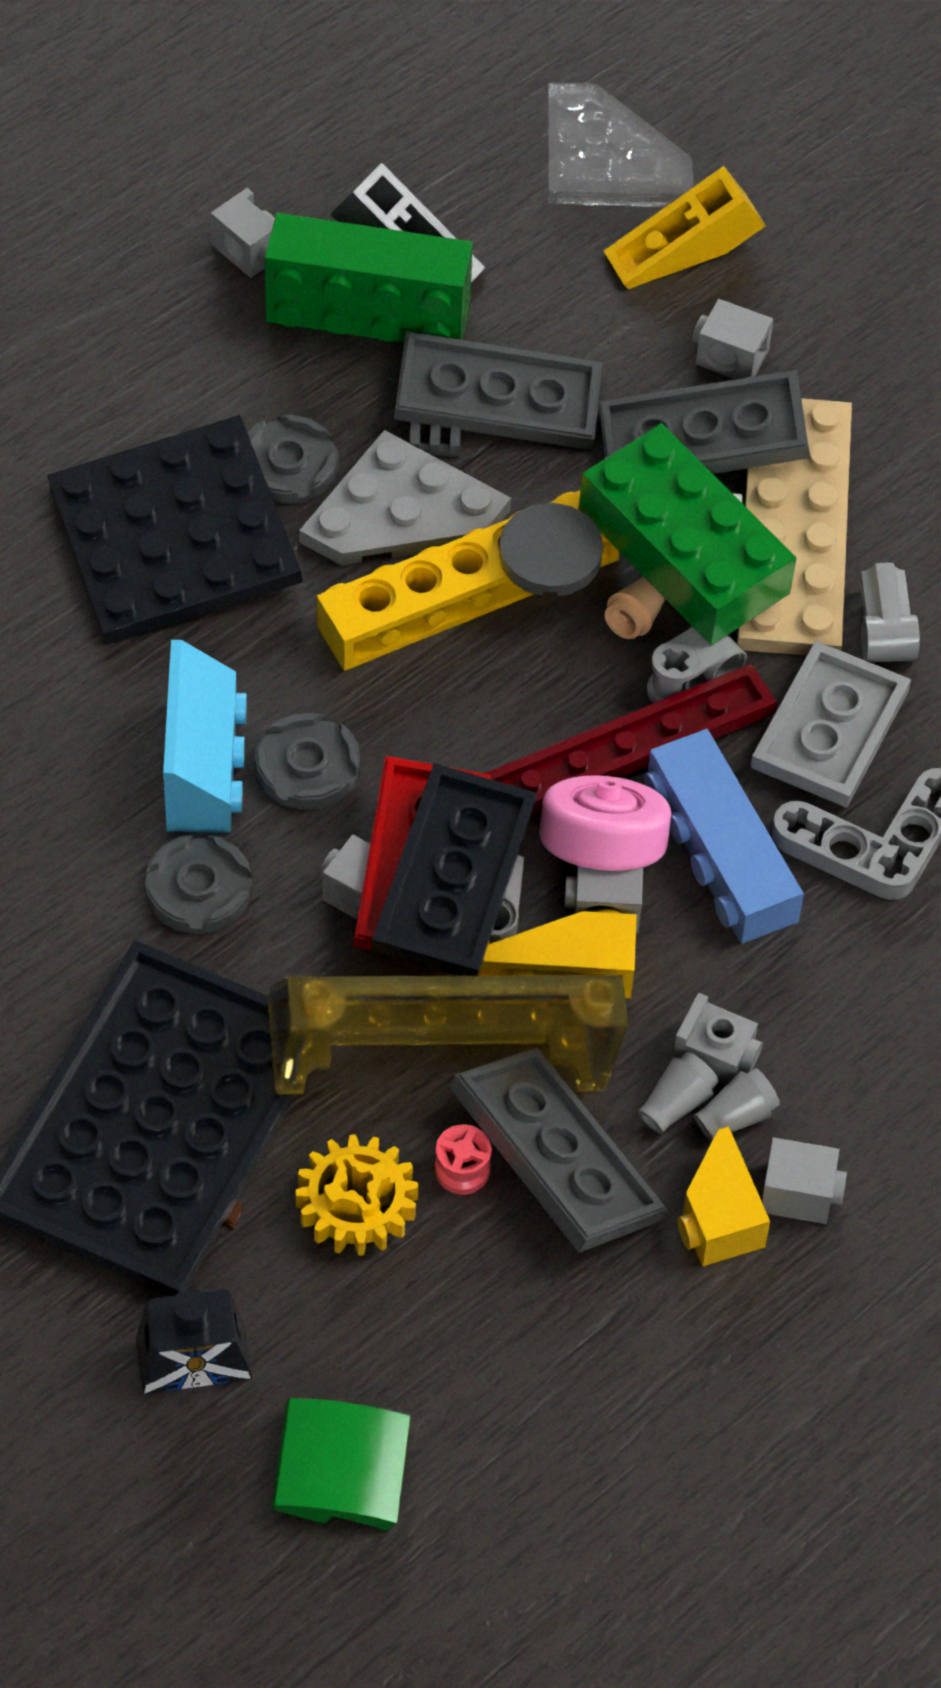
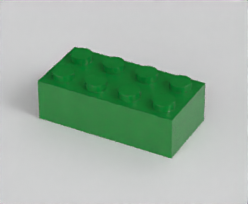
(366, 279)
(687, 534)

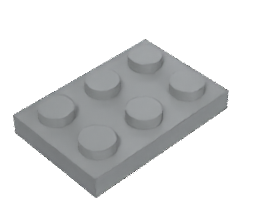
(830, 724)

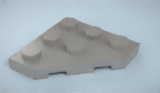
(400, 505)

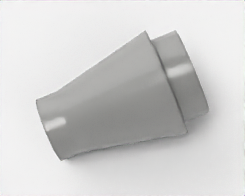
(679, 1091)
(739, 1104)

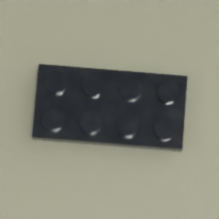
(454, 872)

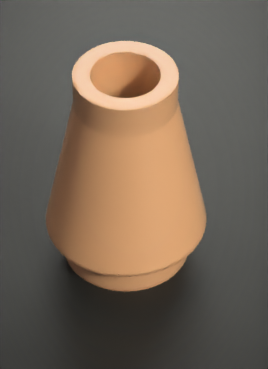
(633, 609)

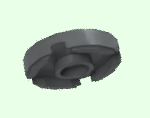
(295, 458)
(551, 549)
(307, 761)
(198, 884)

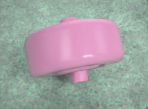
(605, 823)

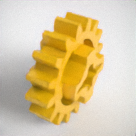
(345, 1213)

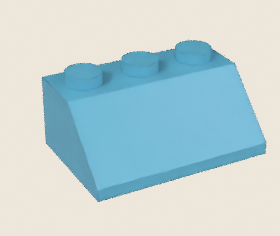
(202, 743)

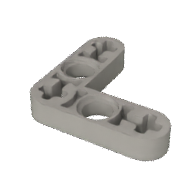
(875, 852)

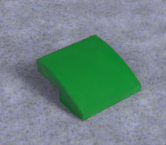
(340, 1462)

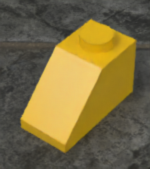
(722, 1206)

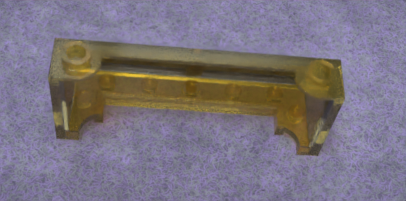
(573, 1015)

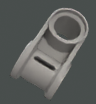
(690, 662)

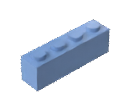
(724, 837)

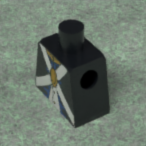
(191, 1341)

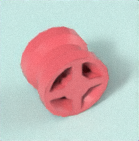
(458, 1146)

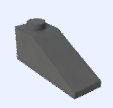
(386, 203)

